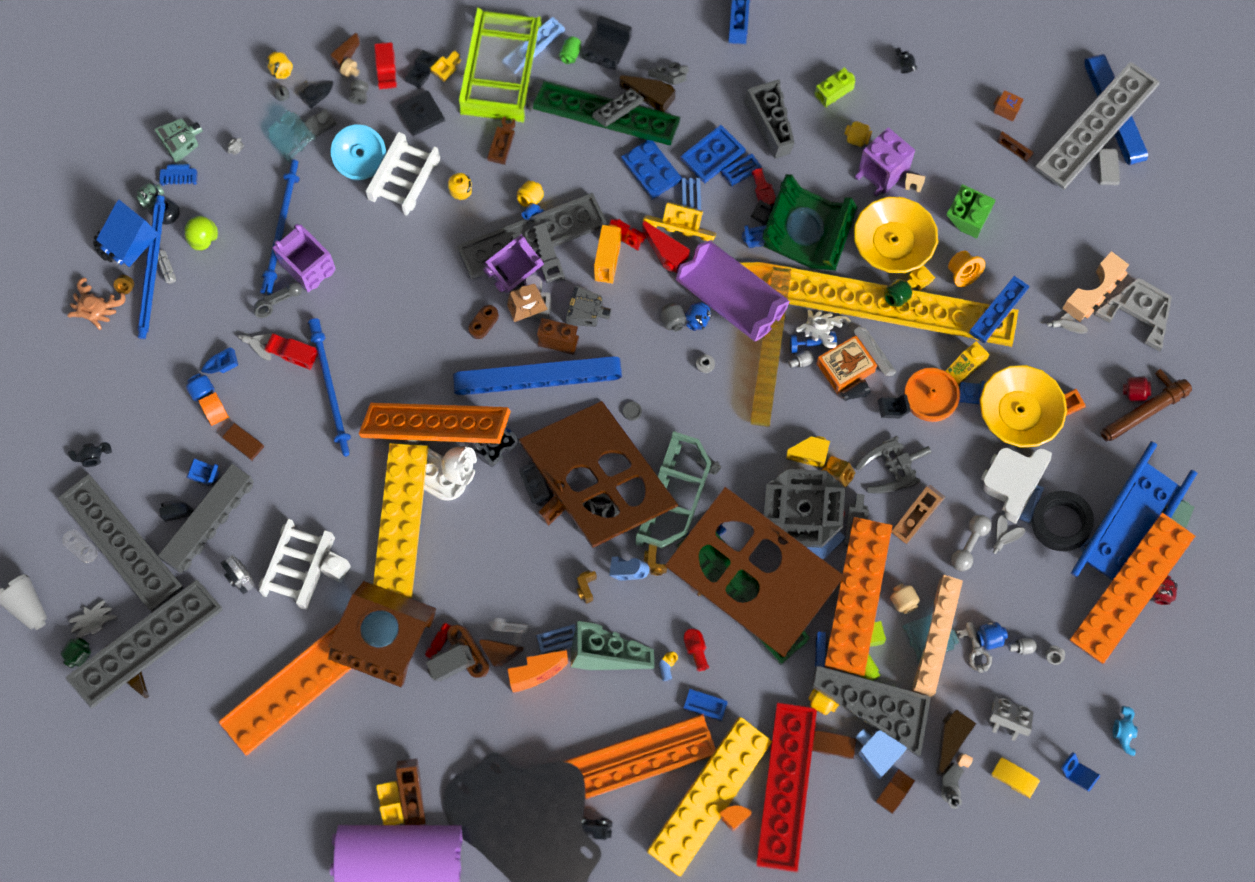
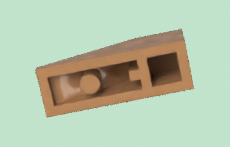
(918, 513)

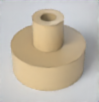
(349, 68)

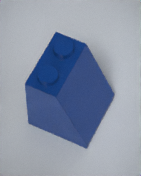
(125, 234)

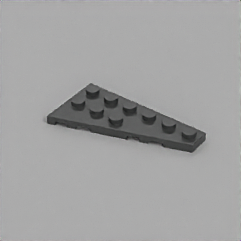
(882, 706)

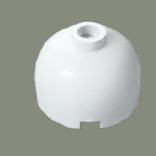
(458, 465)

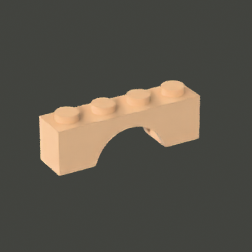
(1082, 301)

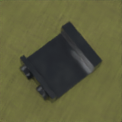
(608, 43)

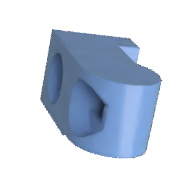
(628, 570)

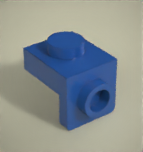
(753, 236)
(202, 472)

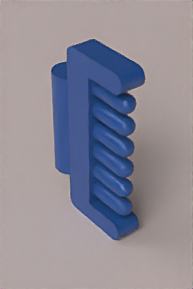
(178, 170)

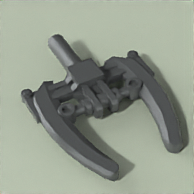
(902, 461)

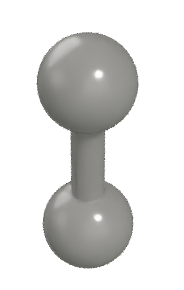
(979, 526)

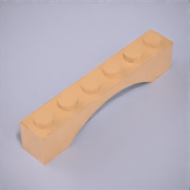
(937, 639)

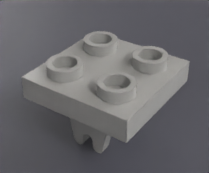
(1011, 716)

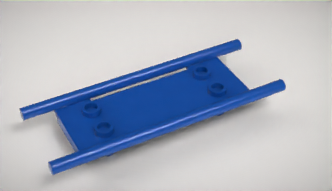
(1132, 516)

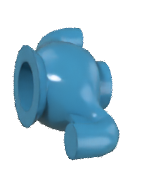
(1125, 730)

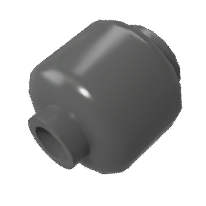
(673, 317)

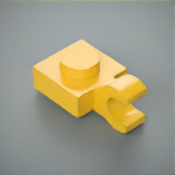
(446, 67)
(920, 278)

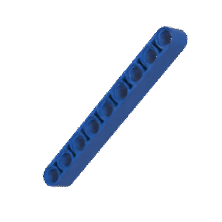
(537, 375)

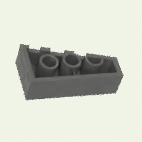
(770, 115)

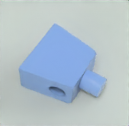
(879, 751)

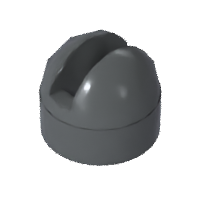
(281, 97)

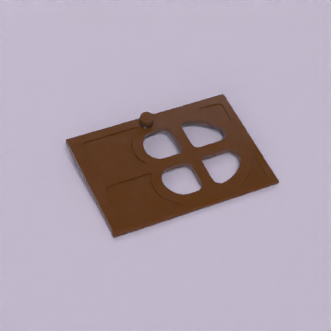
(580, 443)
(786, 597)

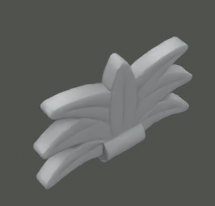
(92, 620)

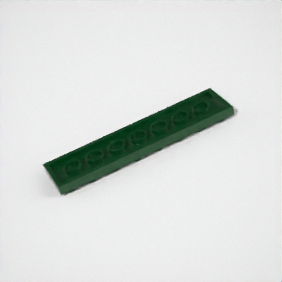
(581, 105)

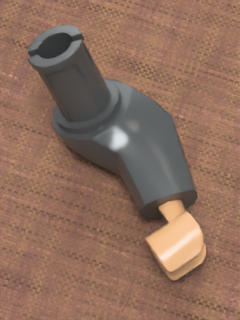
(950, 787)

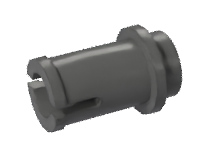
(715, 467)

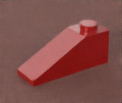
(668, 250)

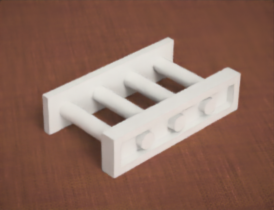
(392, 160)
(309, 578)

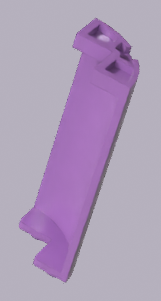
(732, 290)
(397, 853)

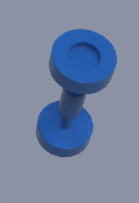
(809, 342)

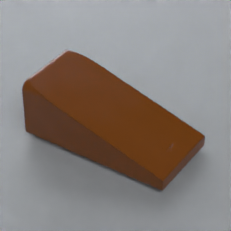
(345, 51)

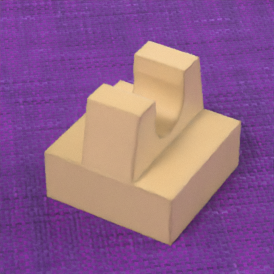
(914, 179)

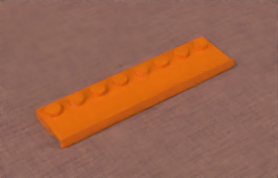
(283, 695)
(645, 756)

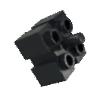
(491, 452)

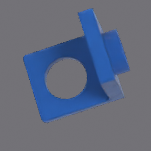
(1079, 773)

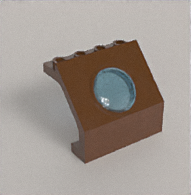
(380, 633)

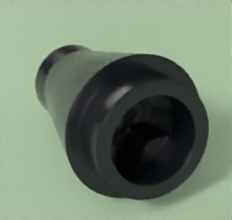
(856, 390)

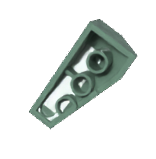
(602, 650)

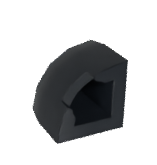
(175, 510)

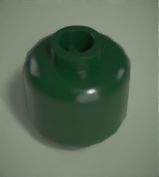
(898, 293)
(75, 652)

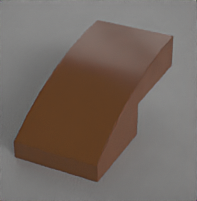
(834, 744)

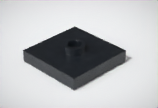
(420, 113)

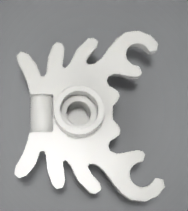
(819, 327)

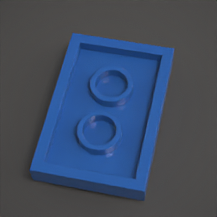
(712, 154)
(651, 169)

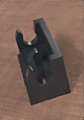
(535, 484)

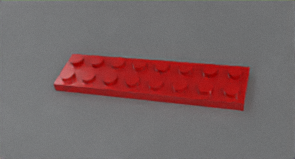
(786, 788)

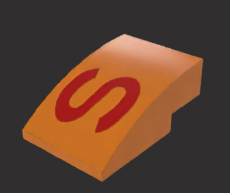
(538, 670)

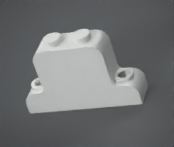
(1014, 479)

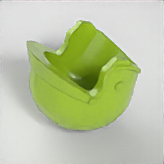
(200, 232)

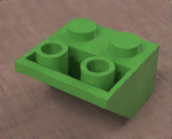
(970, 210)

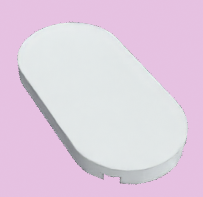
(435, 481)

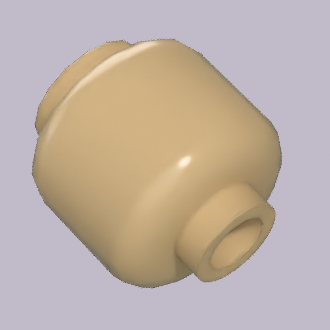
(904, 598)

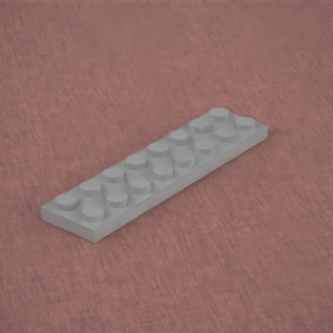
(1097, 125)

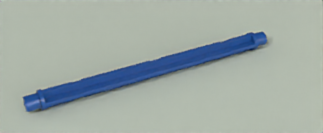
(150, 271)

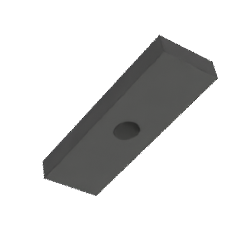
(618, 107)

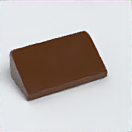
(1015, 146)

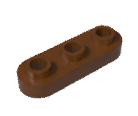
(466, 639)

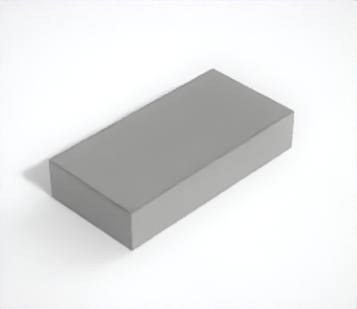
(1108, 167)

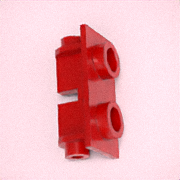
(630, 237)

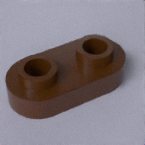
(483, 320)

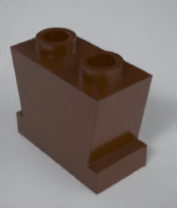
(558, 336)

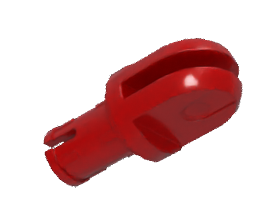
(764, 190)
(696, 646)

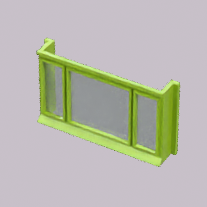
(499, 65)

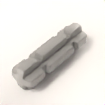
(165, 267)

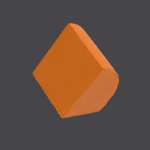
(213, 409)
(734, 816)

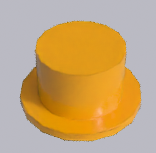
(966, 268)

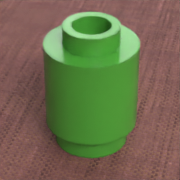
(570, 50)

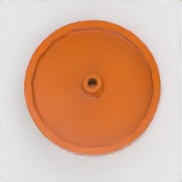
(932, 394)

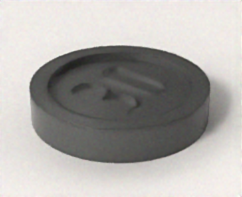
(632, 411)

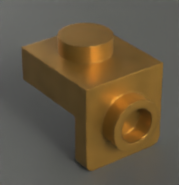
(840, 470)
(650, 557)
(584, 590)

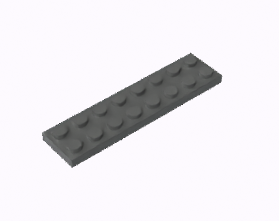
(562, 222)
(120, 543)
(143, 644)

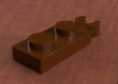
(502, 142)

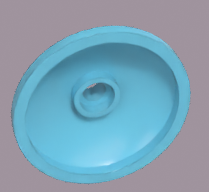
(345, 156)

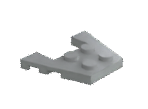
(1145, 304)

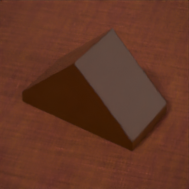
(499, 652)
(895, 791)

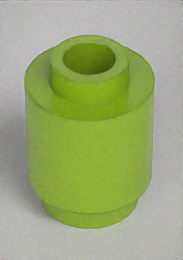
(871, 671)

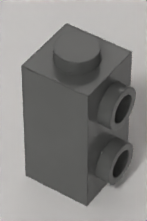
(450, 662)

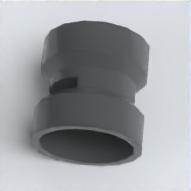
(359, 90)

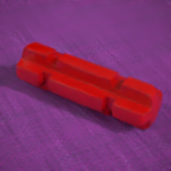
(438, 641)

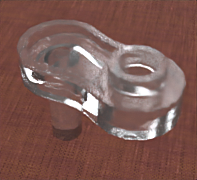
(500, 625)

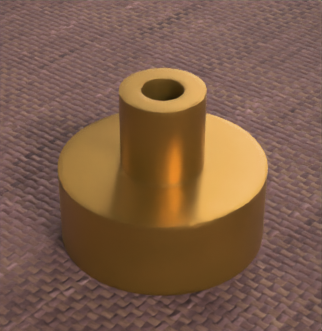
(123, 284)

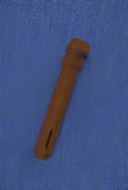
(1170, 395)

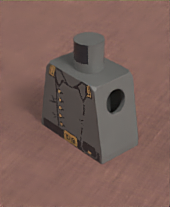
(586, 308)

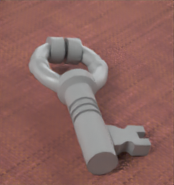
(977, 650)

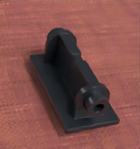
(599, 827)

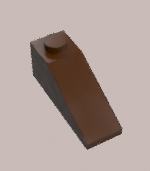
(411, 791)

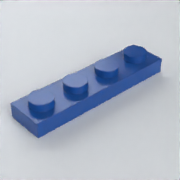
(999, 309)

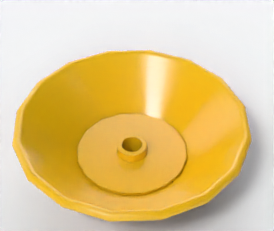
(898, 220)
(1032, 392)

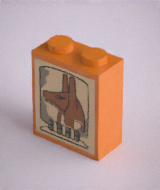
(846, 364)

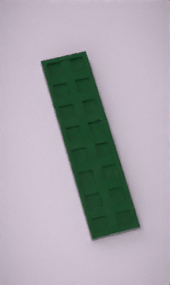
(741, 589)

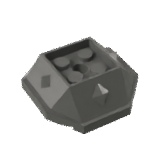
(806, 488)

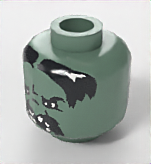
(147, 195)

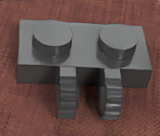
(673, 74)

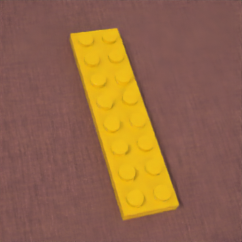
(401, 518)
(709, 796)

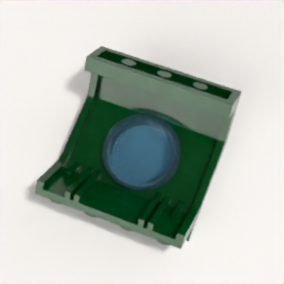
(808, 226)

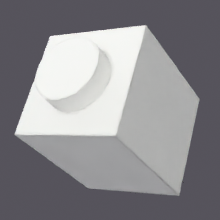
(335, 567)

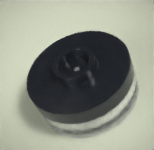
(237, 574)

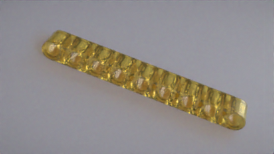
(770, 356)

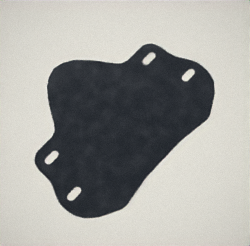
(525, 819)

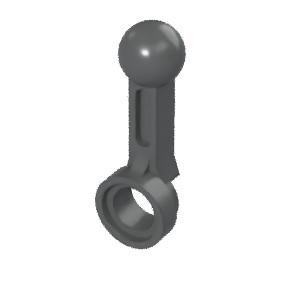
(293, 289)

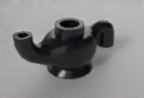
(905, 61)
(90, 454)

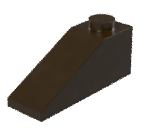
(654, 92)
(953, 735)

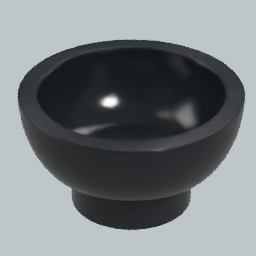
(171, 212)

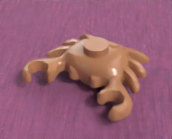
(93, 307)

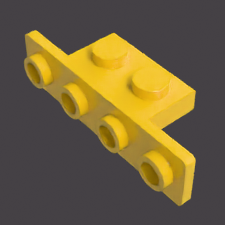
(681, 219)

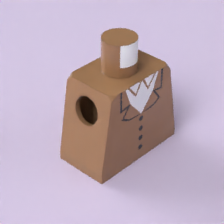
(525, 302)

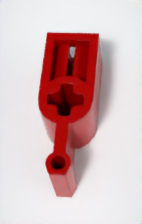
(385, 65)
(292, 351)

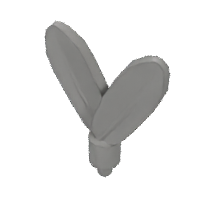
(1067, 322)
(257, 344)
(1003, 537)

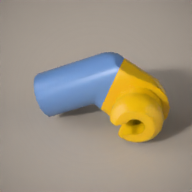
(666, 663)

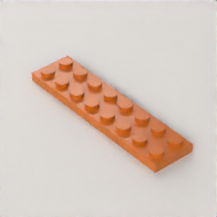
(435, 422)
(1132, 588)
(858, 596)

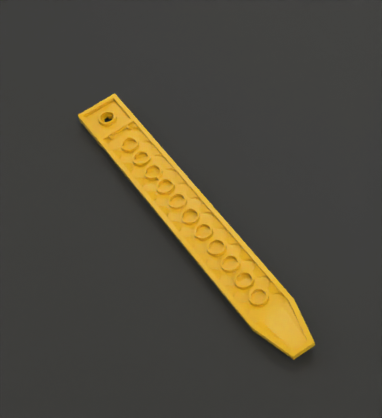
(867, 301)

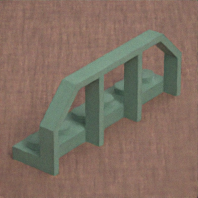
(668, 469)

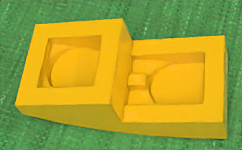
(1016, 777)
(390, 803)

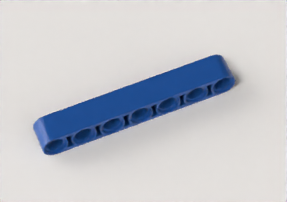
(1127, 136)

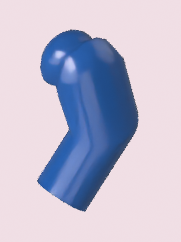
(531, 210)

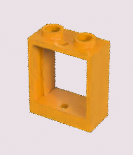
(607, 253)

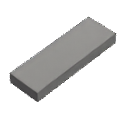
(875, 351)

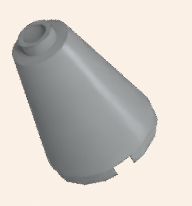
(23, 602)

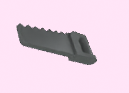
(548, 254)

